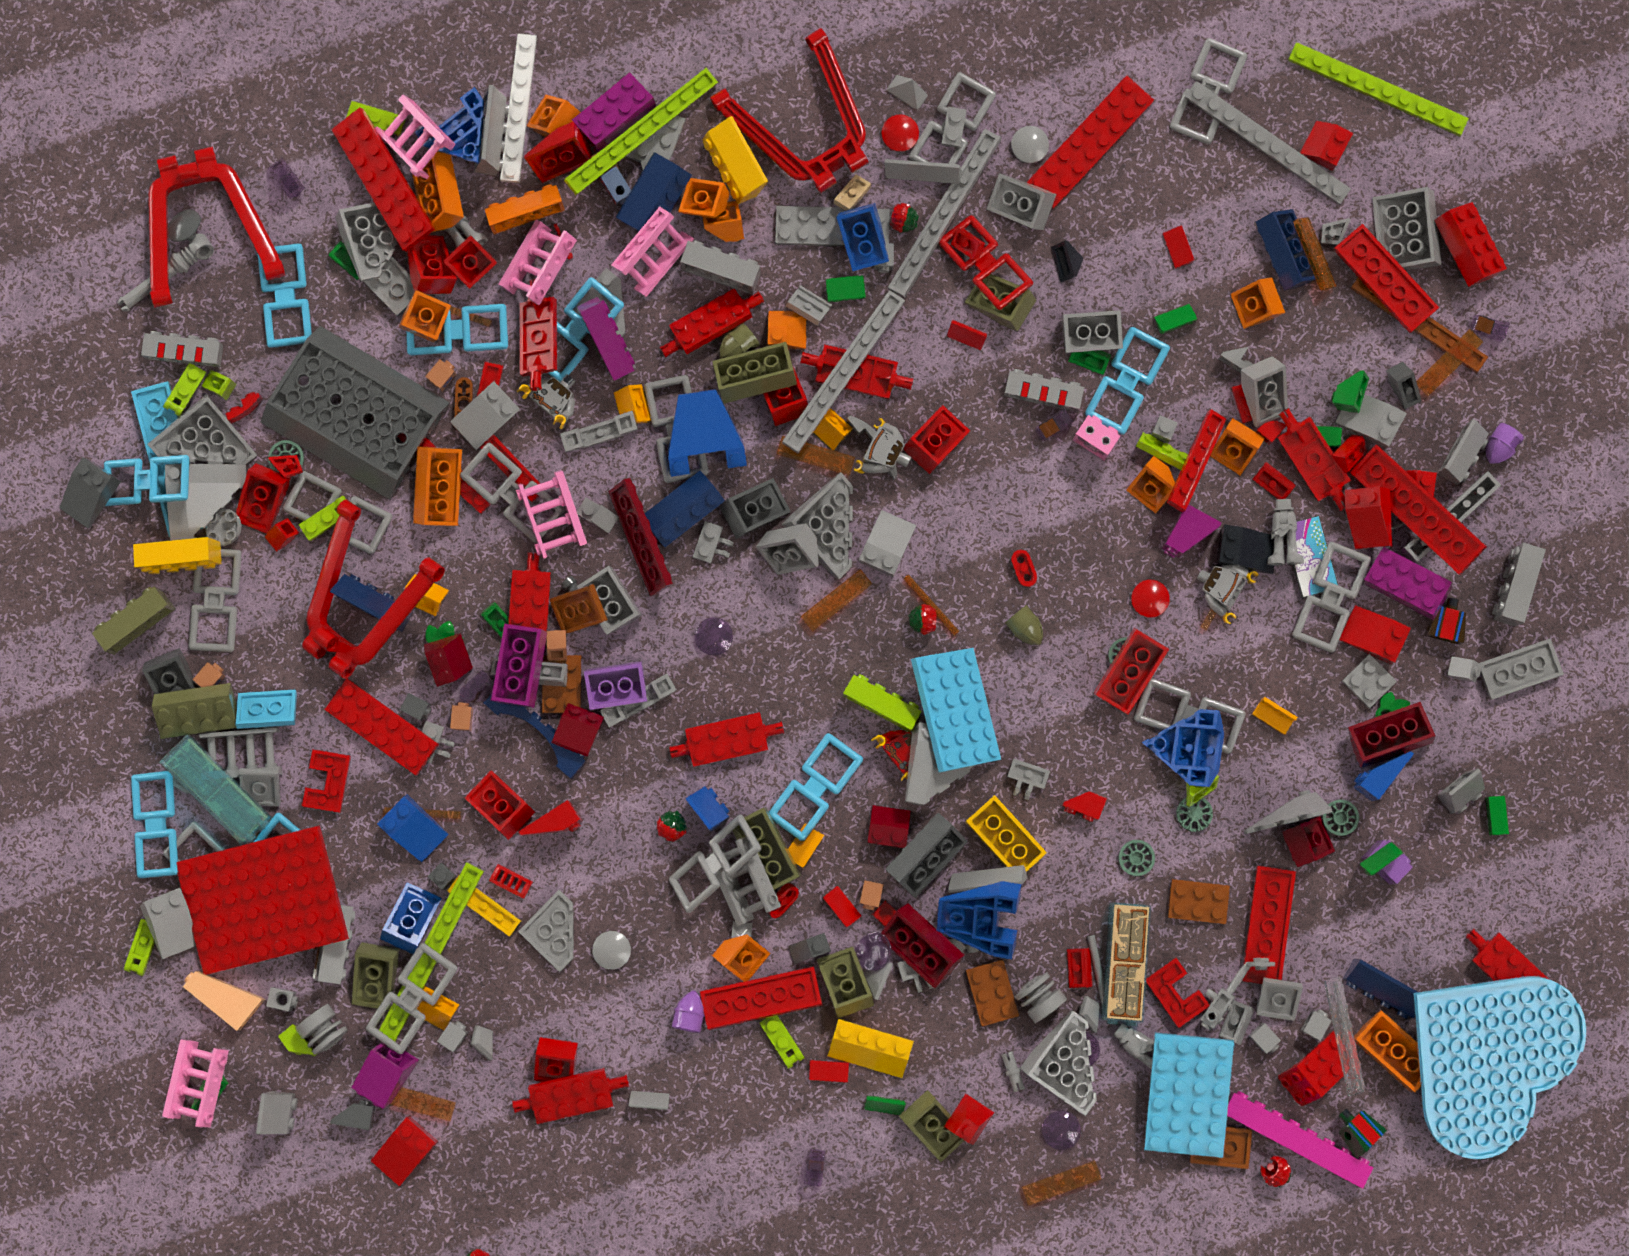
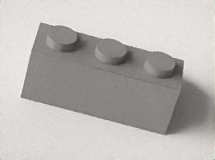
(1092, 331)
(1464, 453)
(790, 549)
(614, 599)

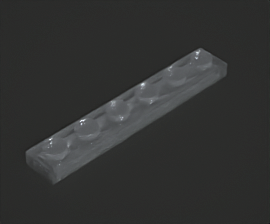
(1344, 1036)

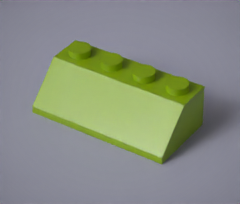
(882, 703)

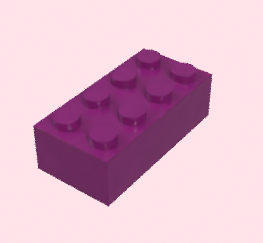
(614, 112)
(606, 339)
(1408, 583)
(519, 665)

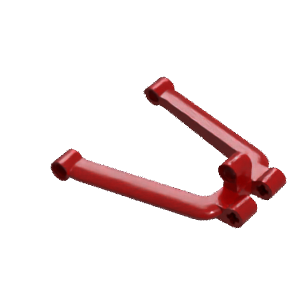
(821, 167)
(178, 176)
(323, 637)

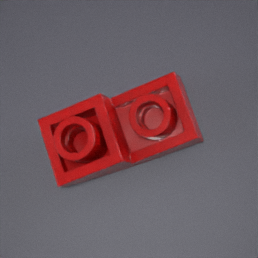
(249, 403)

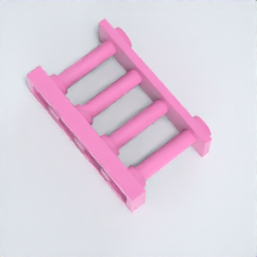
(430, 129)
(642, 241)
(526, 255)
(570, 517)
(180, 1079)

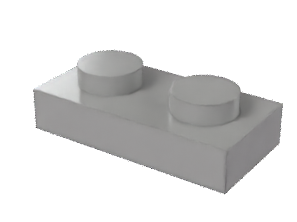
(954, 127)

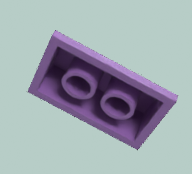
(615, 685)

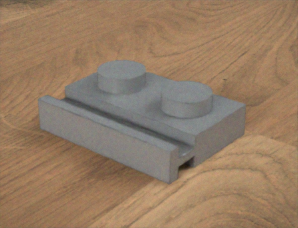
(808, 305)

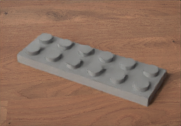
(815, 225)

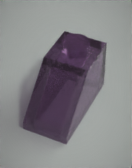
(286, 178)

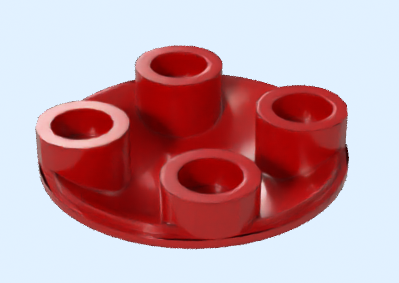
(900, 133)
(1150, 598)

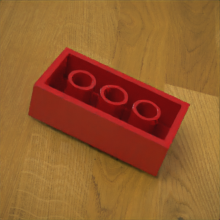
(1470, 244)
(1131, 671)

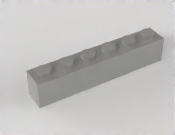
(1460, 508)

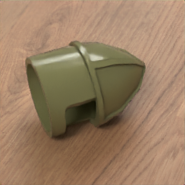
(738, 341)
(1026, 626)

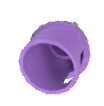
(1502, 443)
(689, 1013)

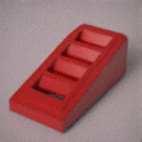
(494, 876)

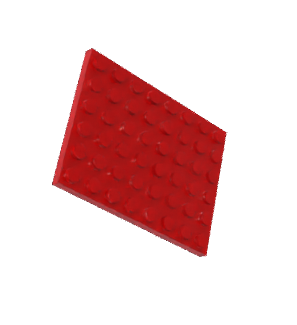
(262, 900)

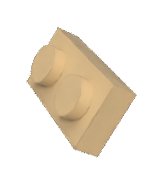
(852, 193)

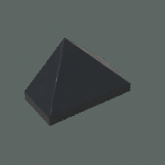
(1067, 260)

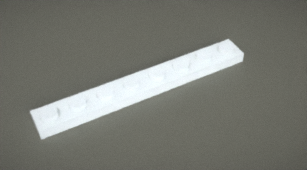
(518, 108)

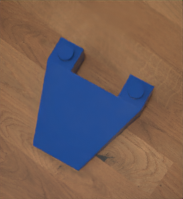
(703, 427)
(974, 917)

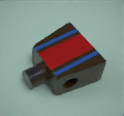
(1448, 624)

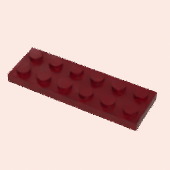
(640, 537)

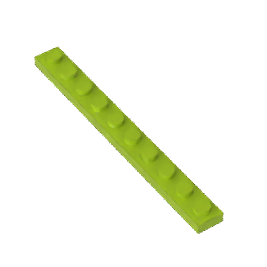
(1378, 89)
(640, 131)
(437, 941)

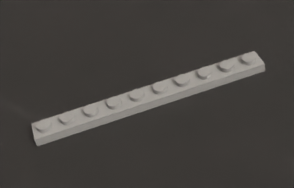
(1267, 143)
(944, 214)
(843, 371)

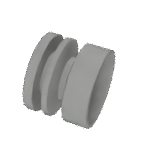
(1040, 997)
(321, 1029)

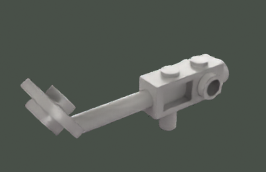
(1223, 1000)

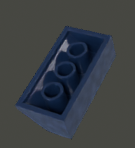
(655, 188)
(1285, 249)
(683, 508)
(365, 597)
(1382, 987)

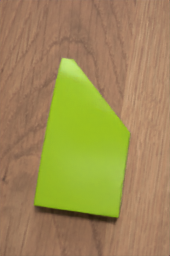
(294, 1042)

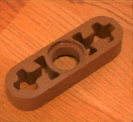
(469, 391)

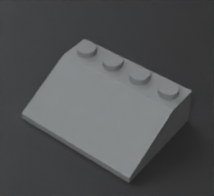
(492, 131)
(1408, 227)

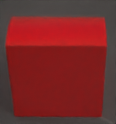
(1270, 430)
(281, 534)

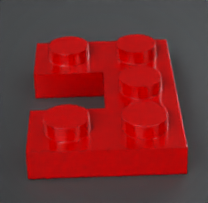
(332, 796)
(1161, 985)

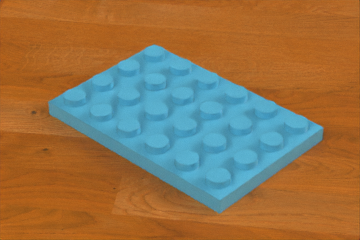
(956, 709)
(1189, 1095)

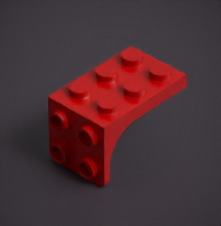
(1314, 1073)

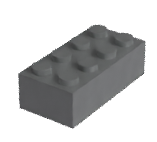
(926, 855)

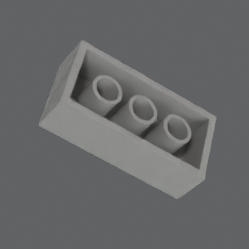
(720, 267)
(1518, 584)

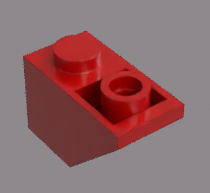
(1087, 804)

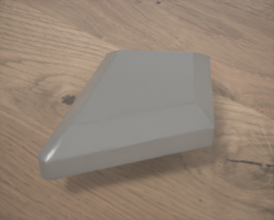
(1333, 232)
(1090, 1011)
(483, 1041)

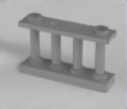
(232, 769)
(735, 894)

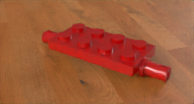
(710, 321)
(538, 339)
(873, 377)
(1313, 458)
(530, 596)
(726, 739)
(1500, 958)
(570, 1095)

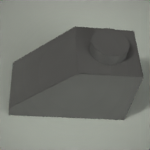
(1404, 385)
(809, 948)
(357, 1115)

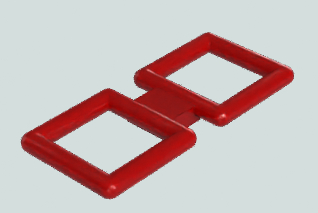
(986, 263)

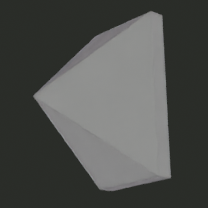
(907, 91)
(877, 979)

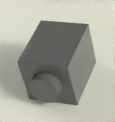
(416, 707)
(442, 876)

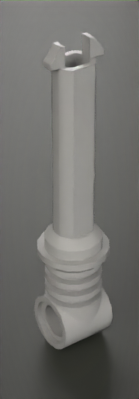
(198, 248)

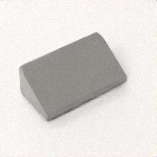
(1236, 1022)
(649, 1100)

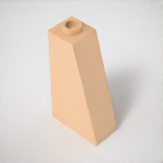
(225, 1000)

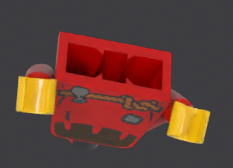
(897, 747)

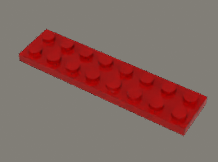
(1092, 139)
(383, 179)
(1420, 510)

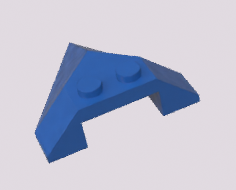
(463, 128)
(1192, 747)

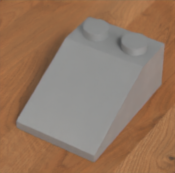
(1021, 202)
(1265, 390)
(484, 415)
(1375, 421)
(887, 543)
(1462, 790)
(169, 923)
(276, 1113)

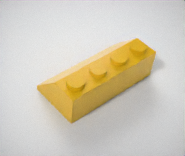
(735, 160)
(870, 1048)

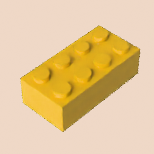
(177, 554)
(1005, 835)

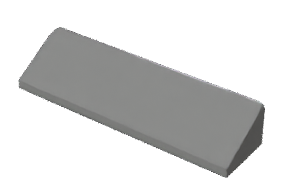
(922, 171)
(551, 673)
(974, 879)

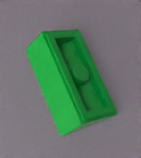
(845, 288)
(1175, 319)
(1092, 360)
(1497, 815)
(1380, 859)
(884, 1105)

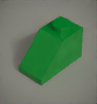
(1351, 393)

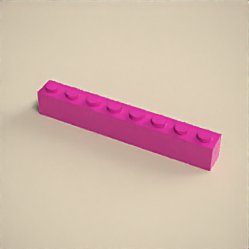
(1298, 1140)

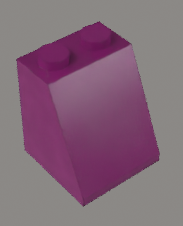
(1189, 531)
(383, 1075)

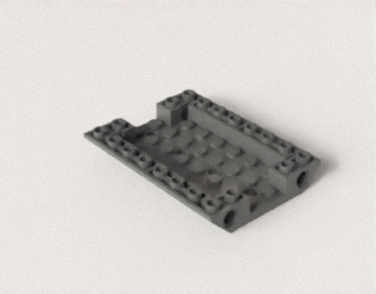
(339, 430)

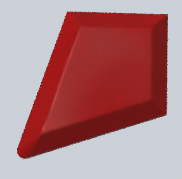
(286, 465)

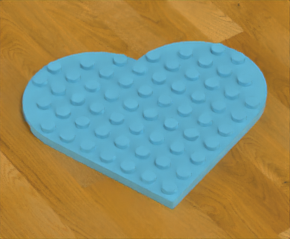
(1488, 1056)

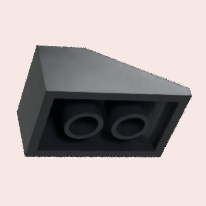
(1245, 549)

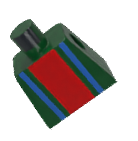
(1359, 1131)

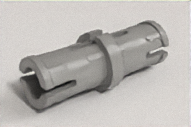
(1013, 1071)

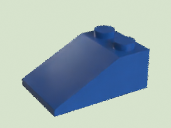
(863, 236)
(1378, 779)
(708, 808)
(413, 828)
(410, 918)

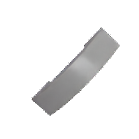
(859, 427)
(599, 432)
(655, 692)

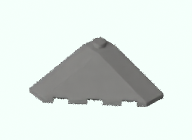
(366, 239)
(203, 436)
(208, 491)
(829, 519)
(923, 773)
(1298, 808)
(1063, 1063)

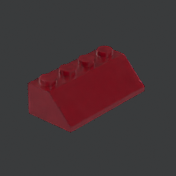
(1391, 735)
(921, 945)

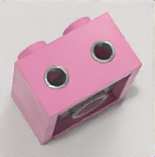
(1096, 437)

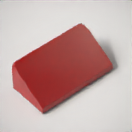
(1178, 247)
(966, 335)
(1350, 452)
(1274, 481)
(842, 906)
(1079, 968)

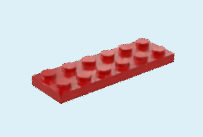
(1386, 278)
(381, 727)
(1269, 921)
(760, 998)

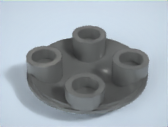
(184, 225)

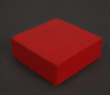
(884, 913)

